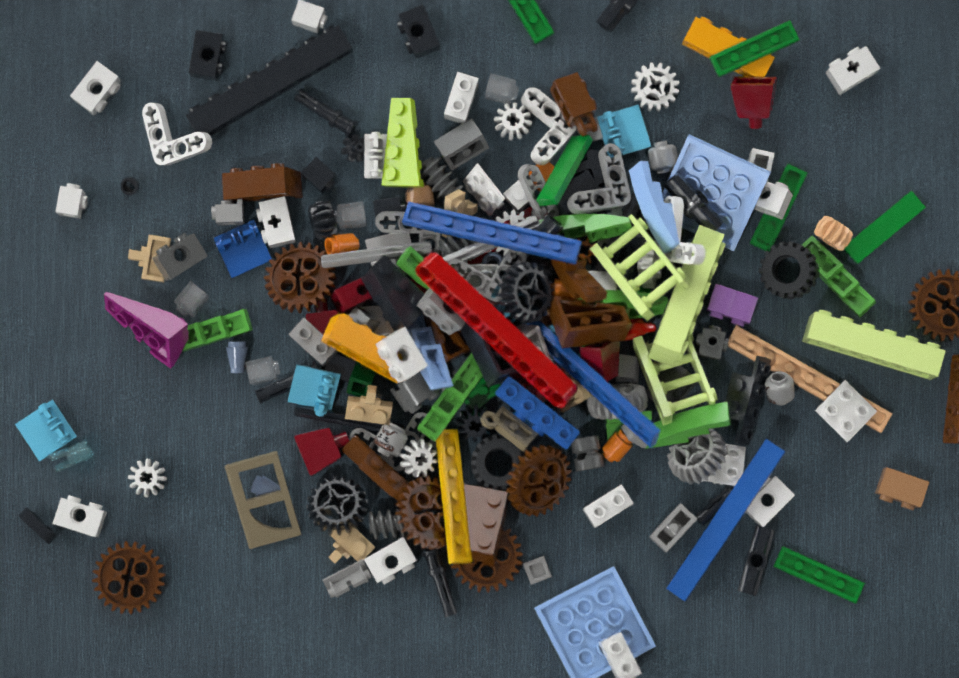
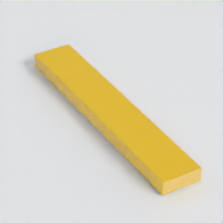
(453, 497)

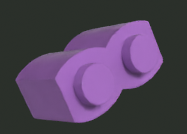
(732, 305)

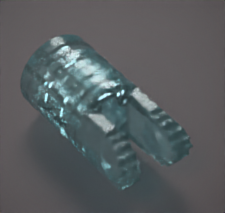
(74, 453)

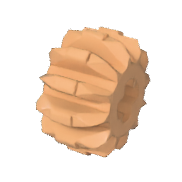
(833, 233)

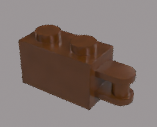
(575, 103)

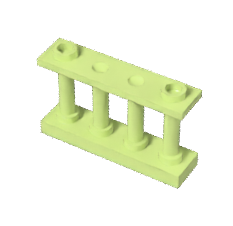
(618, 271)
(659, 389)

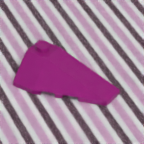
(156, 327)

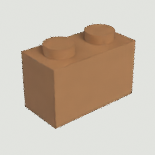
(901, 488)

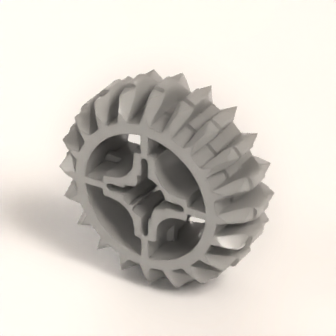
(632, 392)
(699, 459)

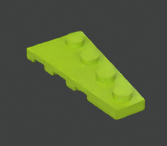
(401, 152)

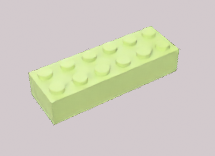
(687, 303)
(874, 345)

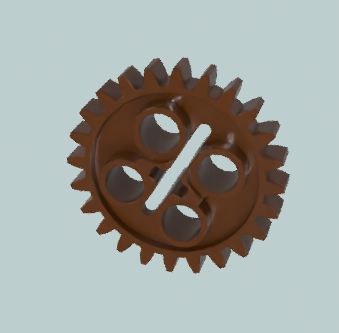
(281, 279)
(934, 322)
(538, 480)
(428, 492)
(501, 569)
(108, 573)

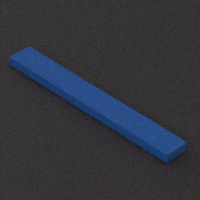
(492, 232)
(599, 387)
(726, 519)

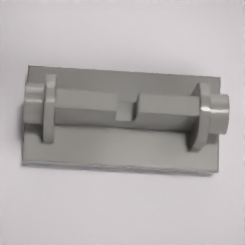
(352, 575)

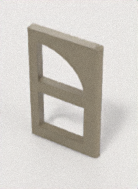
(255, 531)

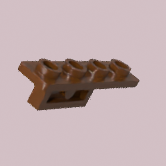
(951, 426)
(375, 467)

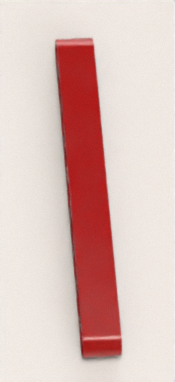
(496, 330)

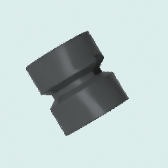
(587, 453)

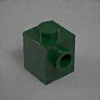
(360, 379)

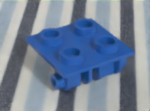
(242, 249)

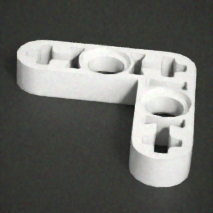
(556, 127)
(166, 143)
(686, 248)

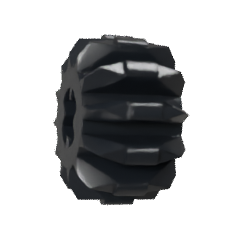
(322, 219)
(470, 428)

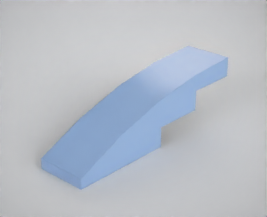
(656, 212)
(436, 372)

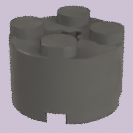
(413, 392)

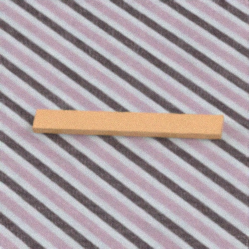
(802, 374)

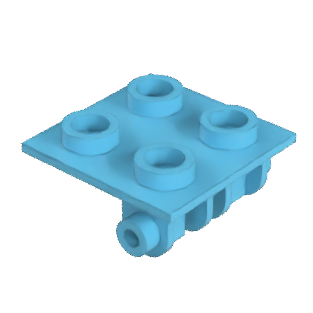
(624, 129)
(314, 388)
(46, 430)

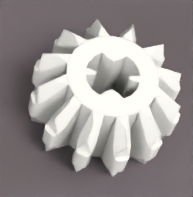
(505, 125)
(420, 466)
(149, 470)

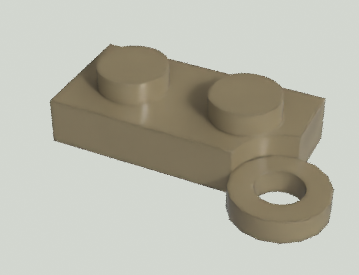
(510, 427)

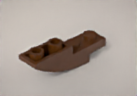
(579, 281)

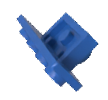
(532, 409)

